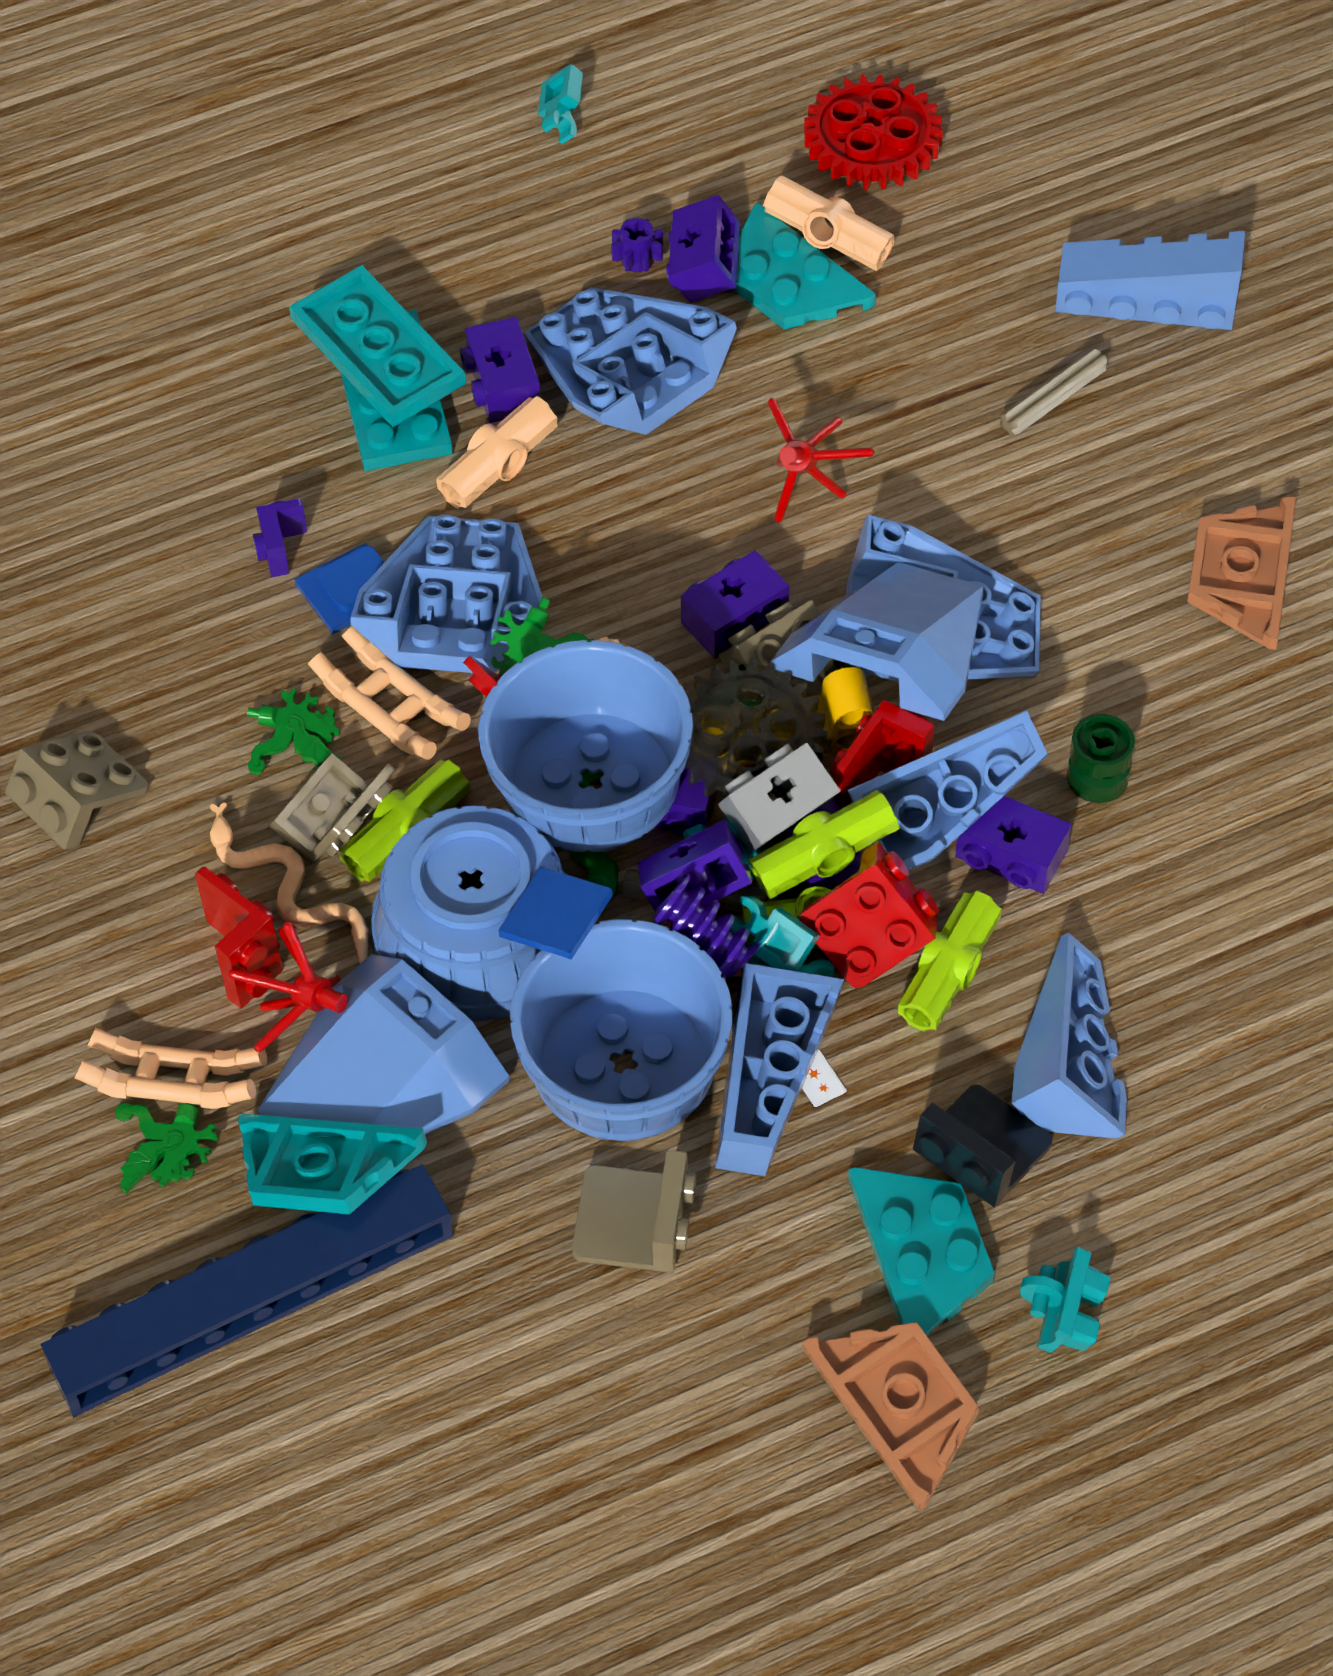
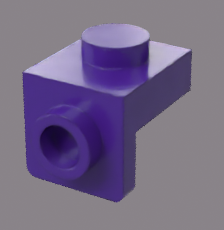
(277, 522)

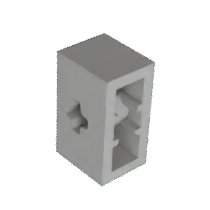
(805, 789)

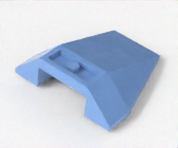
(631, 355)
(444, 594)
(1009, 613)
(901, 626)
(389, 1057)

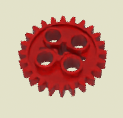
(873, 132)

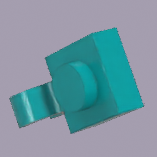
(558, 98)

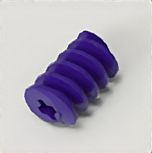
(699, 924)

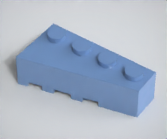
(1154, 280)
(772, 1048)

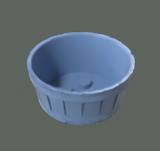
(592, 712)
(452, 931)
(620, 993)

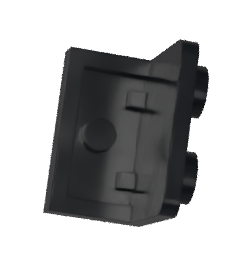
(981, 1143)

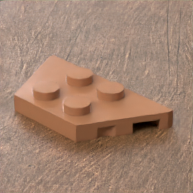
(1243, 568)
(900, 1400)

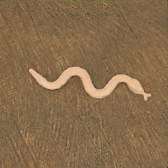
(222, 838)

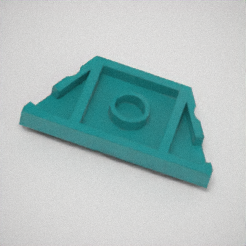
(790, 276)
(322, 1161)
(922, 1244)

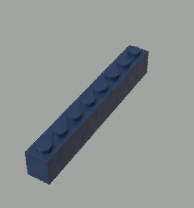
(244, 1291)

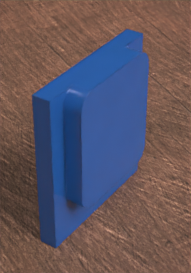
(335, 585)
(555, 912)

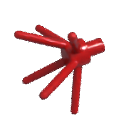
(803, 456)
(306, 992)

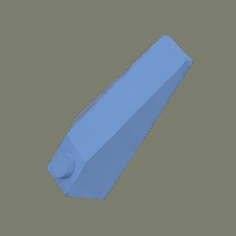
(953, 787)
(1066, 1056)

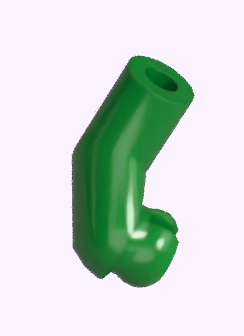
(600, 868)

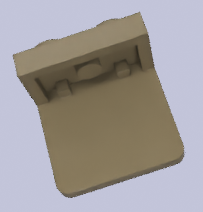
(767, 641)
(67, 779)
(330, 808)
(634, 1215)

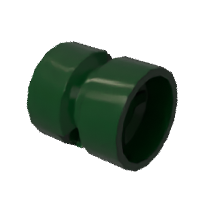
(1100, 758)

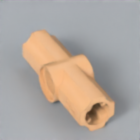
(849, 233)
(497, 452)

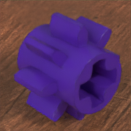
(637, 245)

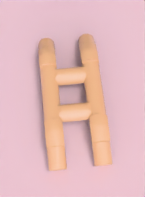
(387, 672)
(150, 1057)

